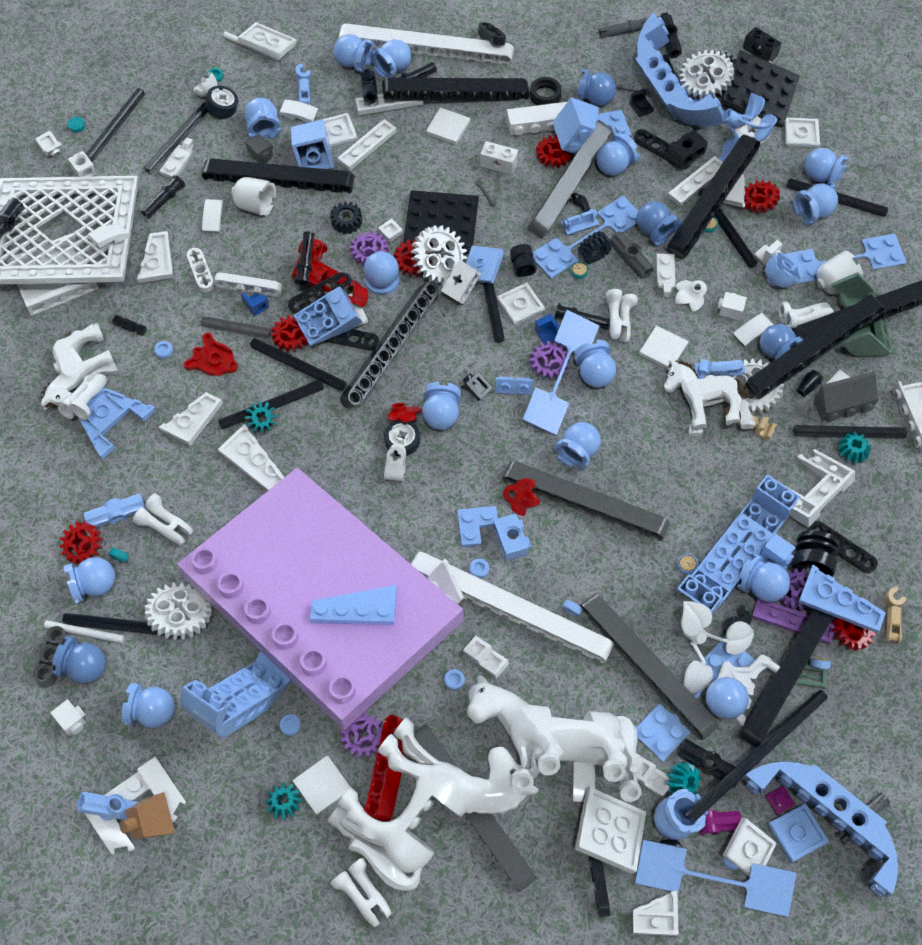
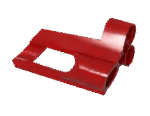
(322, 272)

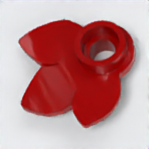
(404, 413)
(523, 498)

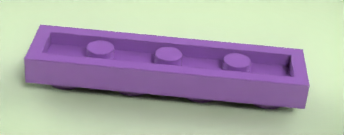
(786, 618)

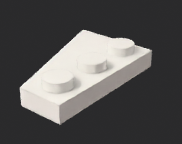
(157, 259)
(193, 420)

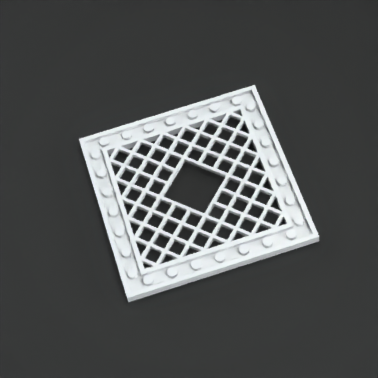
(124, 191)

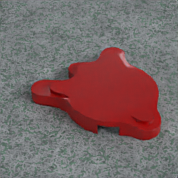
(212, 358)

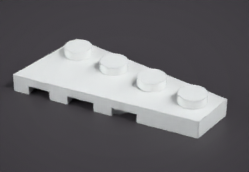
(247, 455)

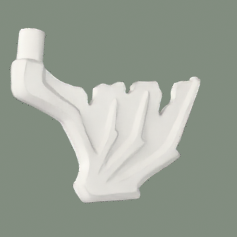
(744, 674)

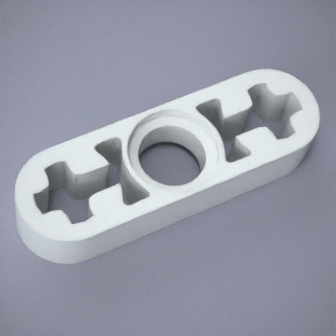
(200, 264)

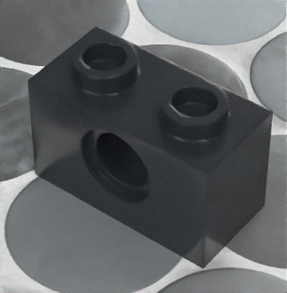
(761, 45)
(687, 149)

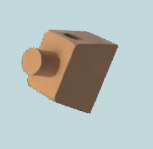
(148, 818)

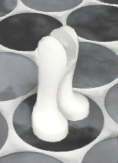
(620, 304)
(796, 317)
(77, 402)
(154, 506)
(345, 883)

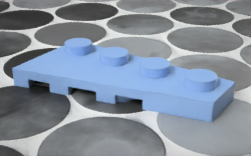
(830, 597)
(362, 607)

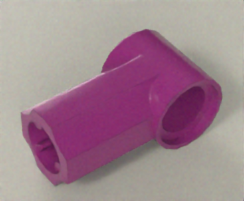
(720, 822)

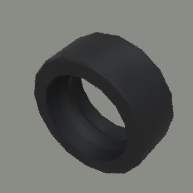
(545, 82)

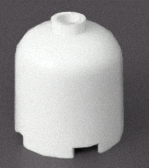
(254, 195)
(836, 269)

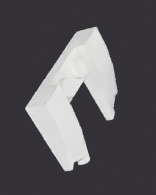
(834, 477)
(149, 777)

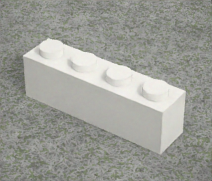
(533, 118)

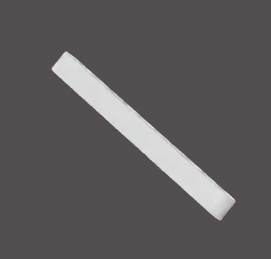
(434, 44)
(521, 610)

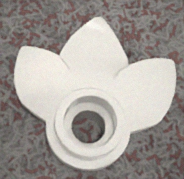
(688, 294)

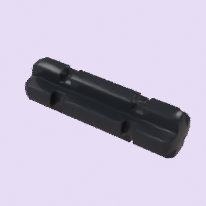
(129, 325)

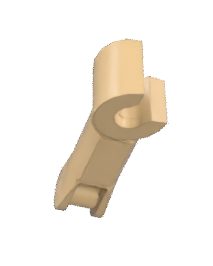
(762, 427)
(893, 615)

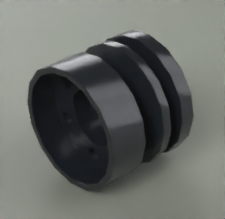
(816, 549)

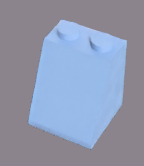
(575, 124)
(312, 145)

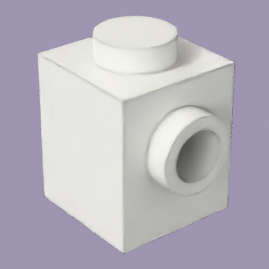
(732, 305)
(69, 717)

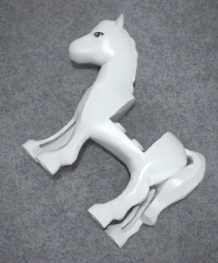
(538, 736)
(391, 845)

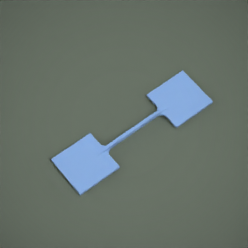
(881, 252)
(556, 257)
(545, 408)
(663, 730)
(767, 887)

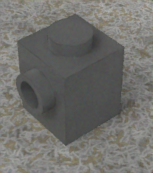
(259, 148)

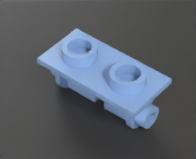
(580, 222)
(508, 385)

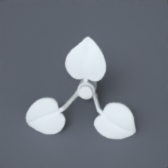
(694, 619)

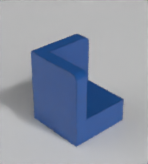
(255, 303)
(546, 328)

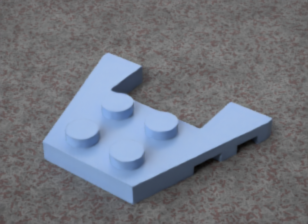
(107, 410)

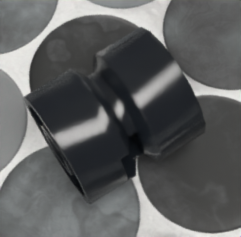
(523, 260)

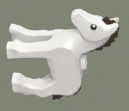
(72, 368)
(709, 392)

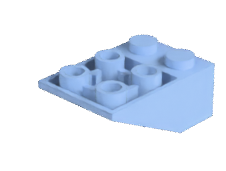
(328, 317)

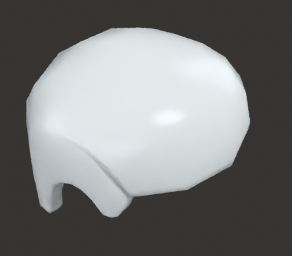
(202, 89)

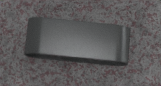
(48, 648)

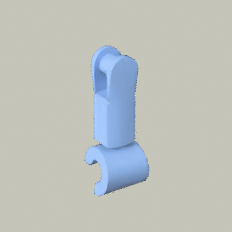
(303, 84)
(719, 368)

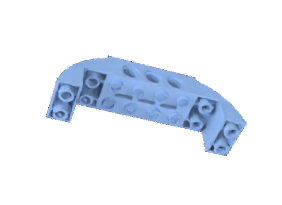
(666, 84)
(746, 536)
(237, 698)
(870, 834)

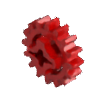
(551, 152)
(761, 196)
(405, 261)
(288, 334)
(78, 540)
(852, 635)

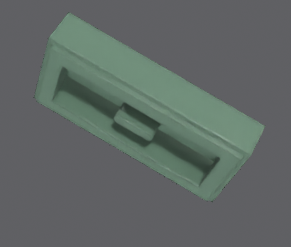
(812, 683)

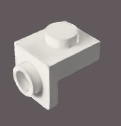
(49, 144)
(766, 252)

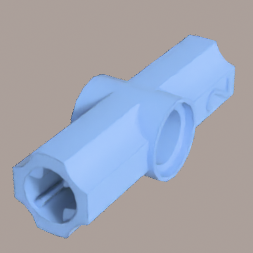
(115, 510)
(100, 805)

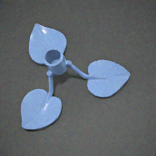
(734, 120)

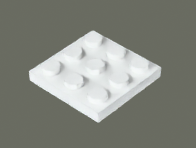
(610, 830)

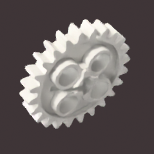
(699, 82)
(439, 239)
(766, 401)
(177, 611)

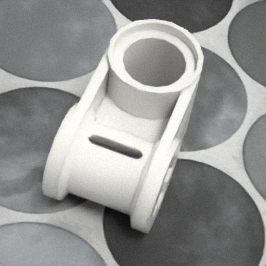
(395, 466)

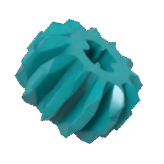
(254, 419)
(854, 448)
(683, 777)
(282, 793)

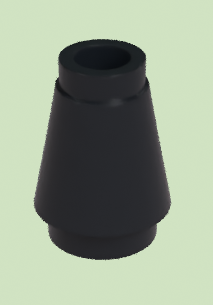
(809, 383)

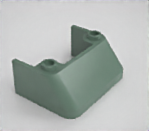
(872, 338)

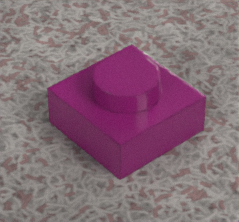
(780, 800)

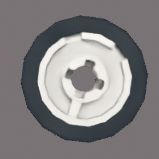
(221, 101)
(406, 429)

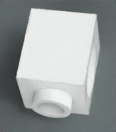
(82, 165)

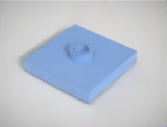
(485, 261)
(798, 833)

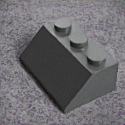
(847, 397)

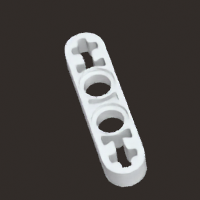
(248, 284)

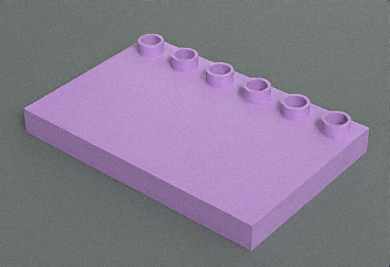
(308, 548)

